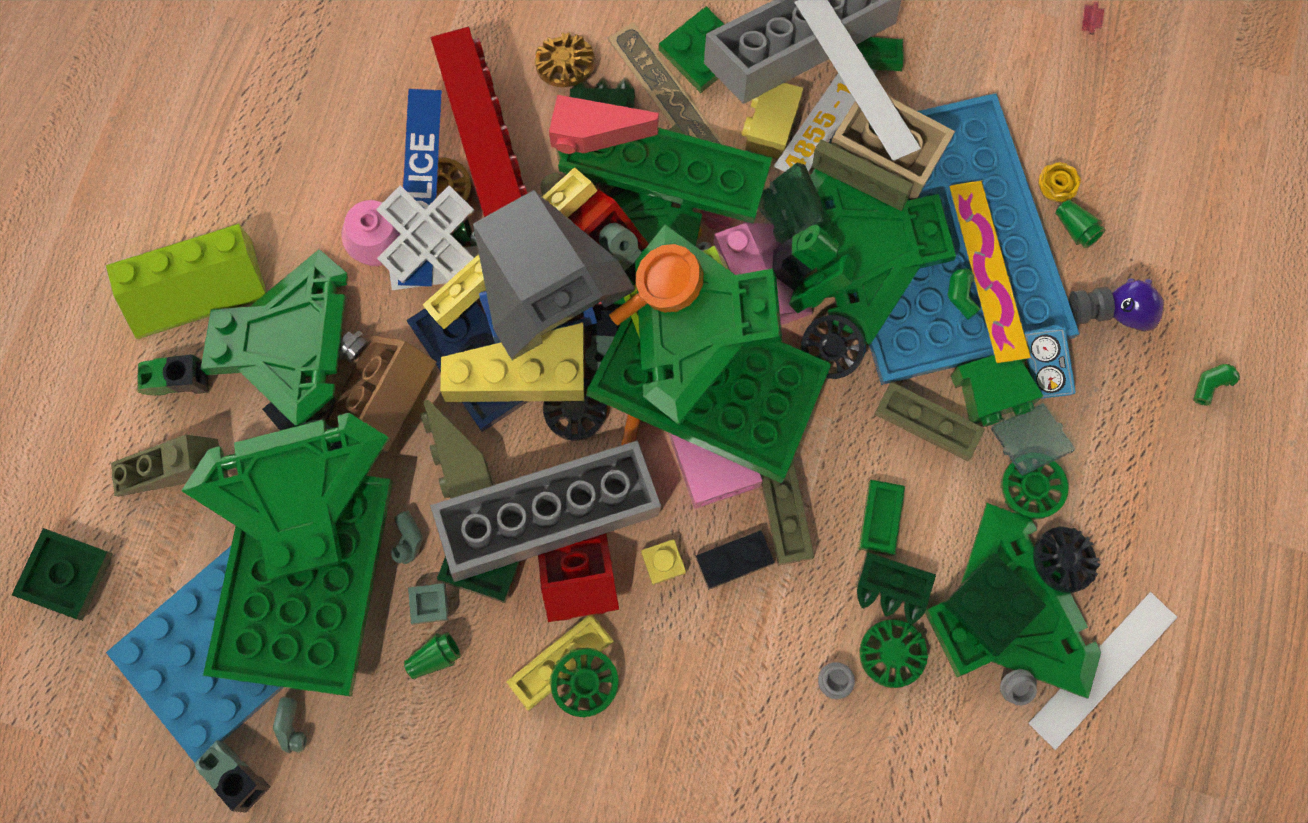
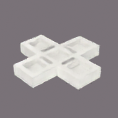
(425, 233)

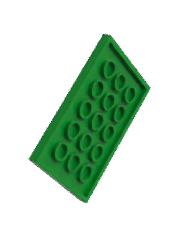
(746, 416)
(306, 625)

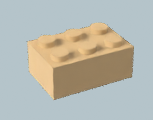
(860, 139)

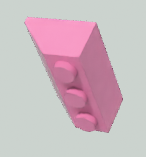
(751, 249)

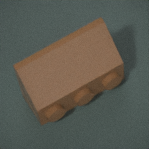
(383, 386)

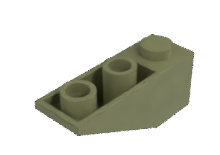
(461, 462)
(160, 465)

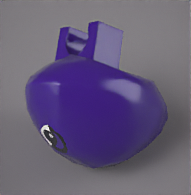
(1138, 305)

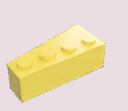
(542, 374)

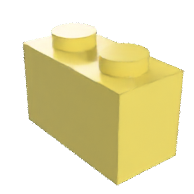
(772, 120)

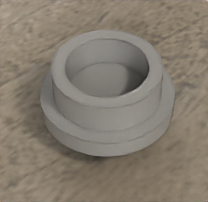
(352, 346)
(836, 680)
(1019, 687)

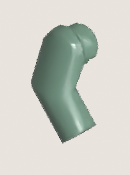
(283, 727)

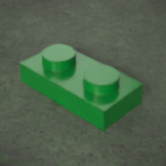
(830, 279)

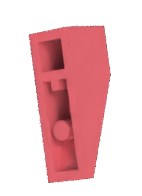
(593, 125)

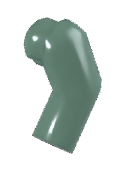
(410, 540)

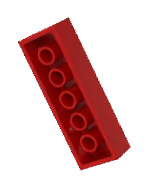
(479, 119)

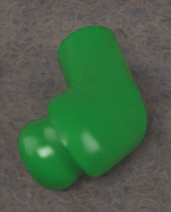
(959, 292)
(1213, 378)

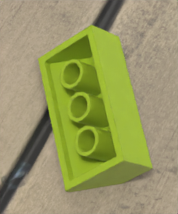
(186, 281)

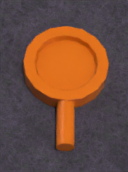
(666, 280)

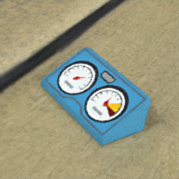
(1050, 361)

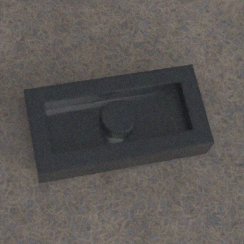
(734, 560)

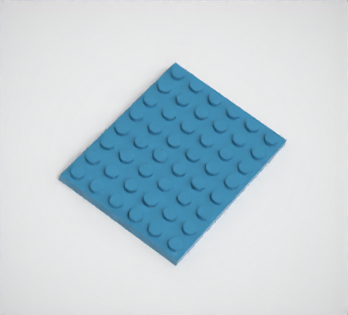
(925, 327)

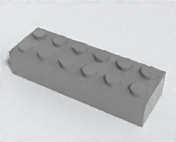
(779, 45)
(545, 510)

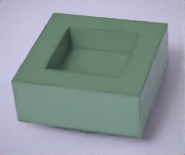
(428, 603)

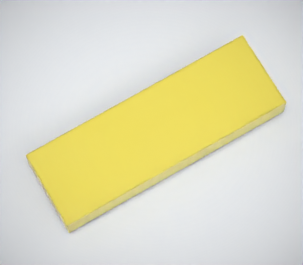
(533, 681)

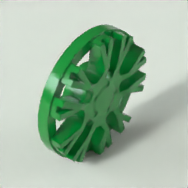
(1033, 488)
(893, 653)
(584, 682)

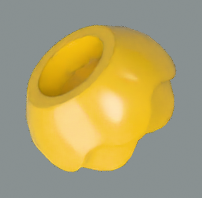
(1065, 175)

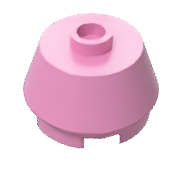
(367, 233)

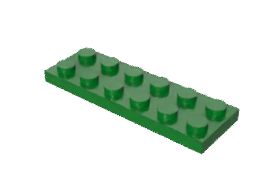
(681, 172)

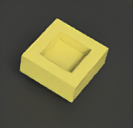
(663, 562)

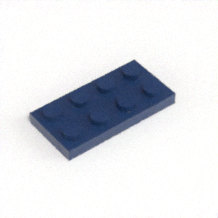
(463, 334)

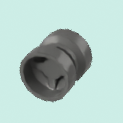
(1092, 305)

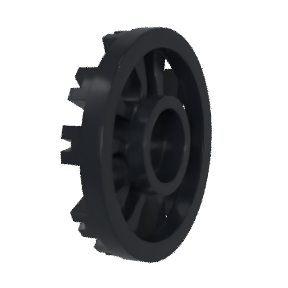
(835, 345)
(575, 413)
(1066, 559)

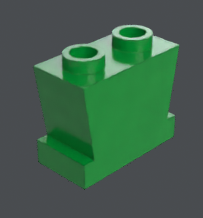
(996, 389)

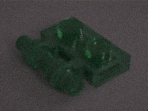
(799, 200)

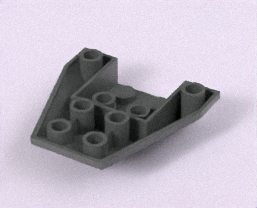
(541, 271)

